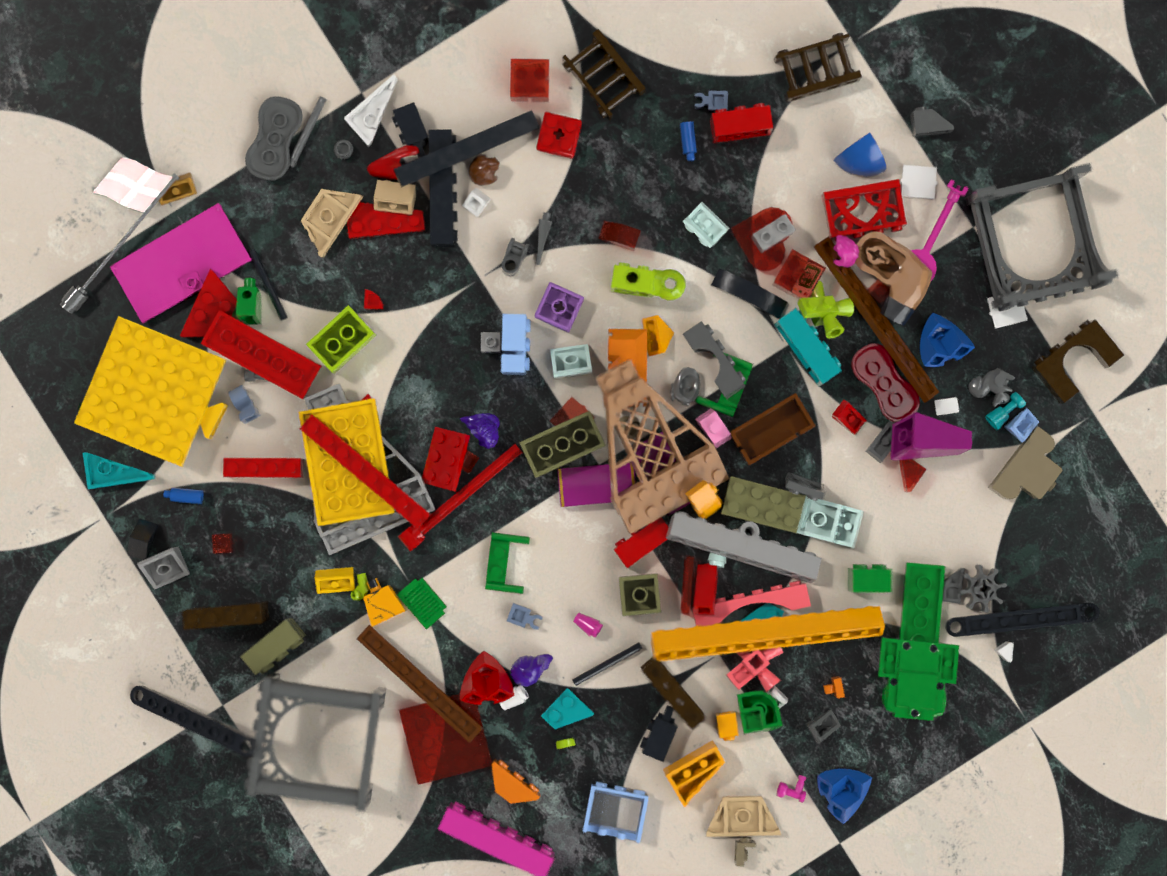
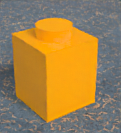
(727, 725)

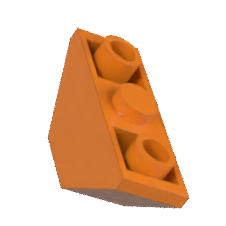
(511, 785)

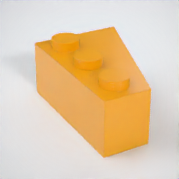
(693, 771)

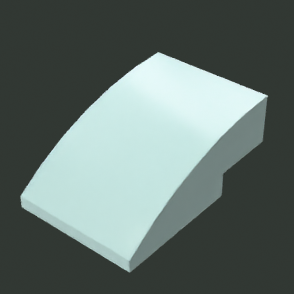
(830, 522)

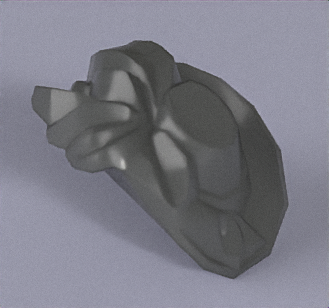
(685, 386)

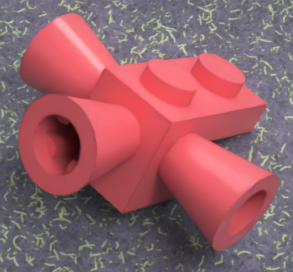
(752, 665)

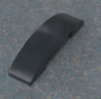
(749, 293)

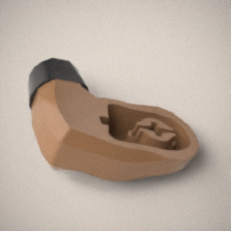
(899, 270)

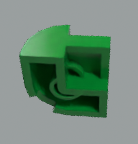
(758, 712)

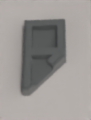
(951, 587)

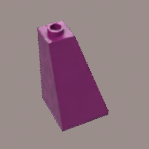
(927, 437)

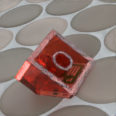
(798, 275)

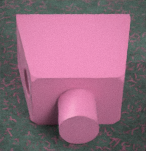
(713, 428)

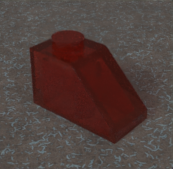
(619, 235)

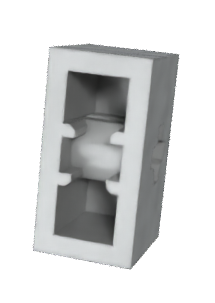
(773, 233)

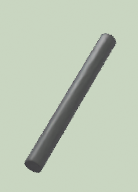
(307, 130)

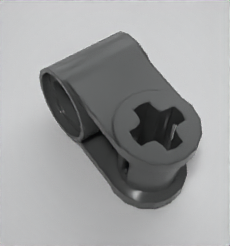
(515, 253)

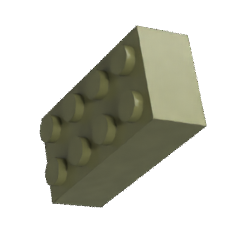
(562, 444)
(762, 504)

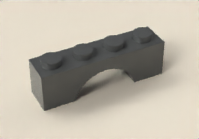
(701, 340)

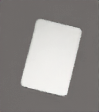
(946, 406)

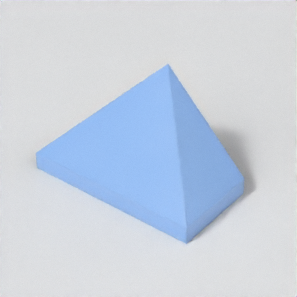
(1022, 425)

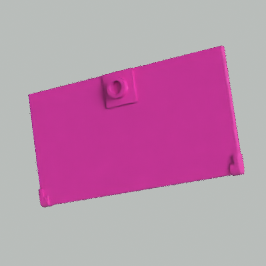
(179, 263)

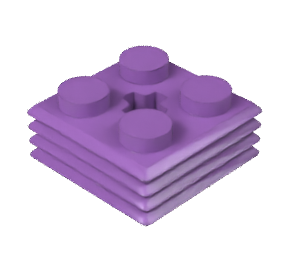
(564, 318)

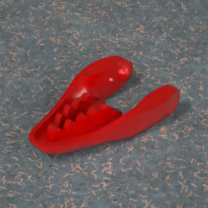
(385, 165)

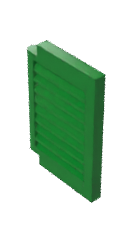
(422, 602)

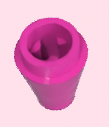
(588, 624)

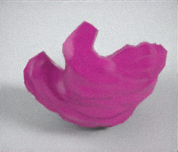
(846, 250)

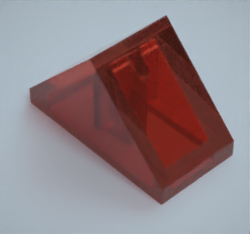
(911, 473)

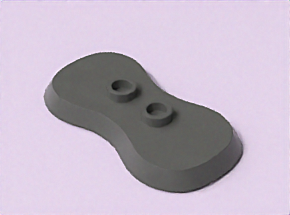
(269, 153)

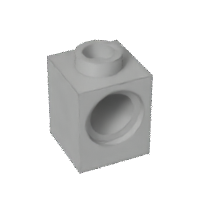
(490, 342)

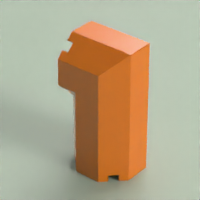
(630, 345)

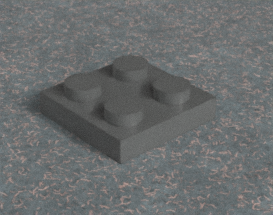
(798, 484)

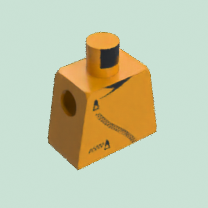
(382, 603)

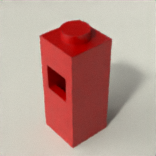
(706, 589)

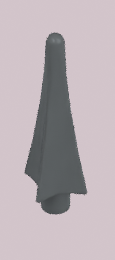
(544, 228)

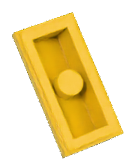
(335, 580)

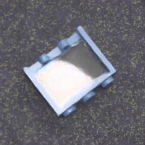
(616, 812)

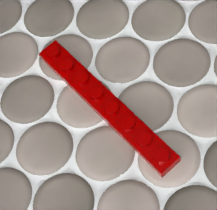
(365, 471)

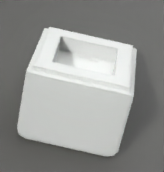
(476, 202)

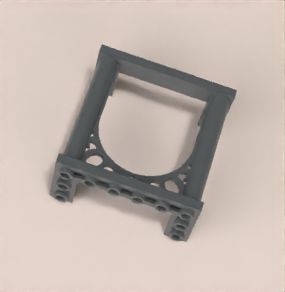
(1094, 271)
(274, 688)

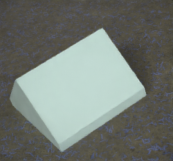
(571, 361)

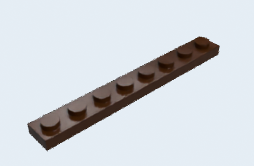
(419, 683)

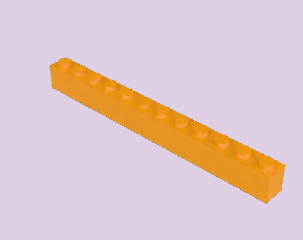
(767, 633)

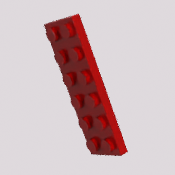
(261, 354)

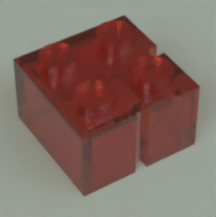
(529, 80)

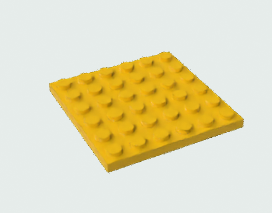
(150, 391)

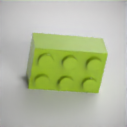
(341, 339)

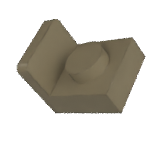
(741, 853)

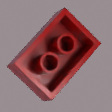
(741, 123)

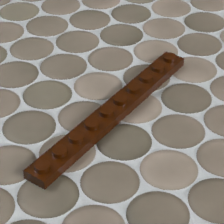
(879, 323)

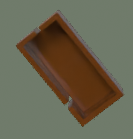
(772, 429)

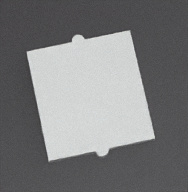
(918, 181)
(1007, 317)

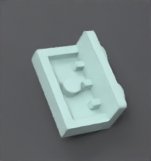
(705, 225)

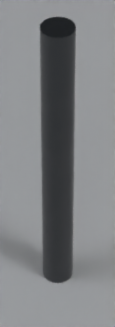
(268, 285)
(606, 664)

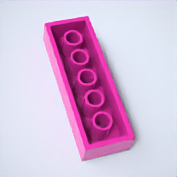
(497, 840)

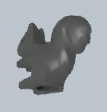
(993, 381)

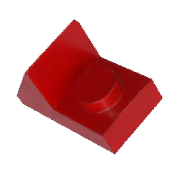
(848, 417)

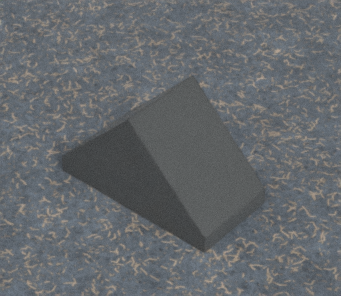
(823, 726)

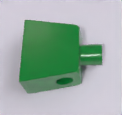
(249, 303)

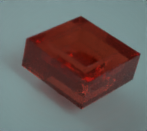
(879, 291)

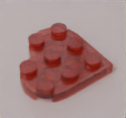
(769, 259)

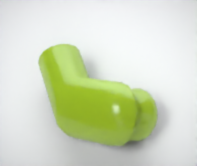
(362, 589)

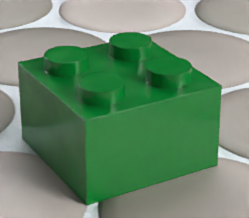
(870, 580)

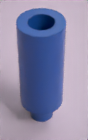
(688, 140)
(184, 495)

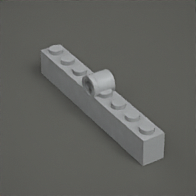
(744, 548)

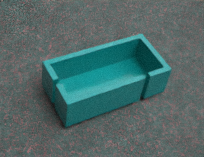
(808, 347)

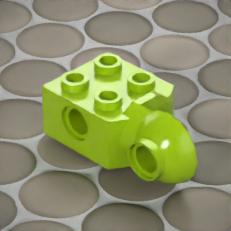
(648, 282)

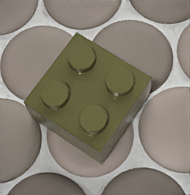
(639, 594)

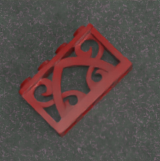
(881, 189)

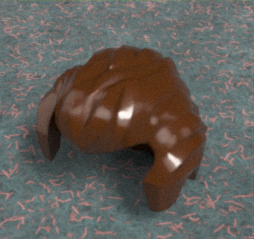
(483, 170)

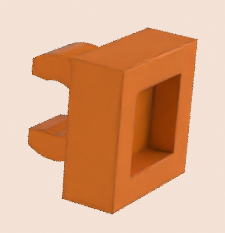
(836, 687)

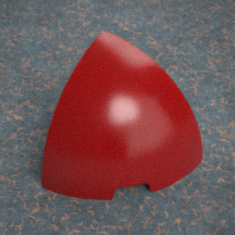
(486, 681)

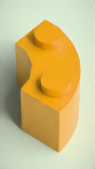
(704, 499)

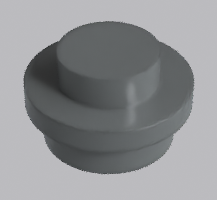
(343, 149)

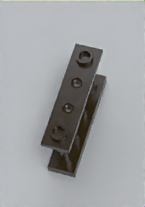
(611, 56)
(813, 86)
(673, 693)

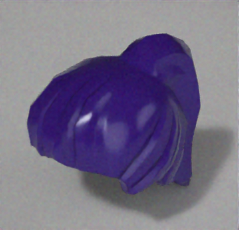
(484, 428)
(529, 669)

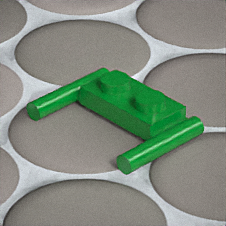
(498, 562)

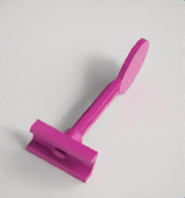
(924, 254)

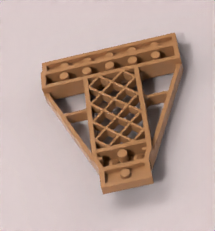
(662, 489)

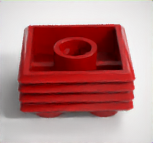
(565, 145)

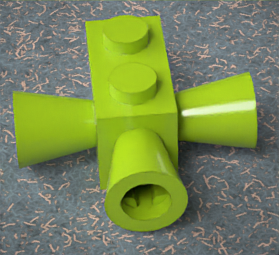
(824, 309)

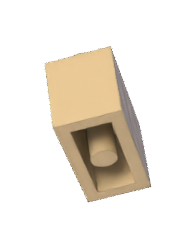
(393, 198)

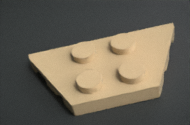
(328, 216)
(742, 818)

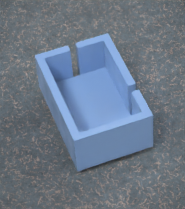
(515, 344)

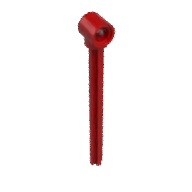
(413, 537)

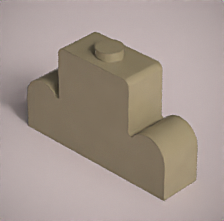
(1028, 468)

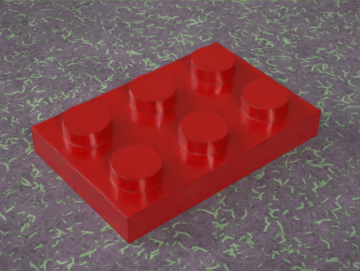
(445, 458)

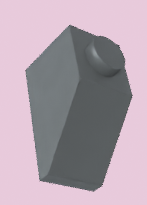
(928, 122)

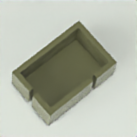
(274, 646)

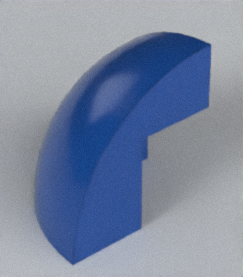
(862, 158)
(942, 342)
(844, 791)

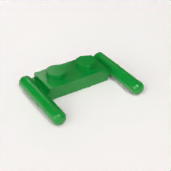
(729, 405)

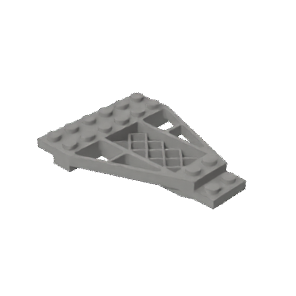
(348, 533)

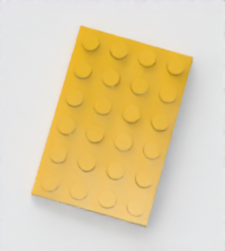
(335, 490)

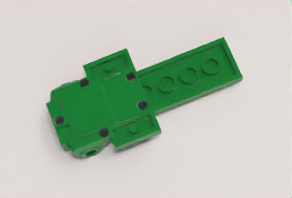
(917, 661)

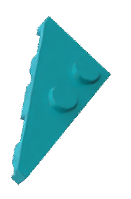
(105, 472)

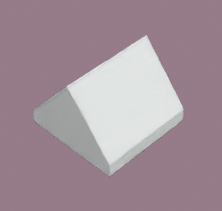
(1005, 651)
(778, 696)

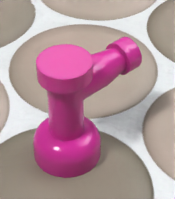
(797, 793)

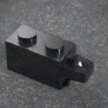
(411, 127)
(660, 736)

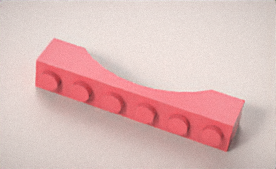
(791, 597)

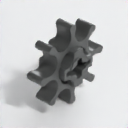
(978, 582)

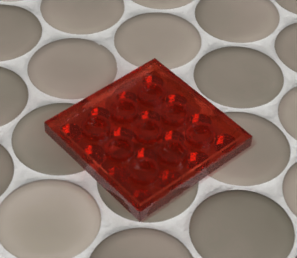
(437, 747)

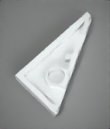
(368, 114)

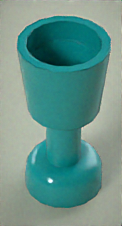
(1000, 415)

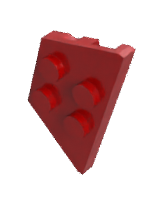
(211, 298)

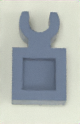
(714, 100)
(521, 615)

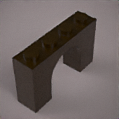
(1051, 368)
(225, 615)

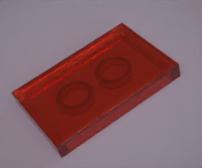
(687, 585)

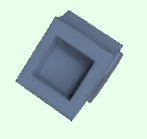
(244, 404)

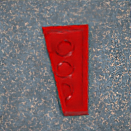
(371, 222)

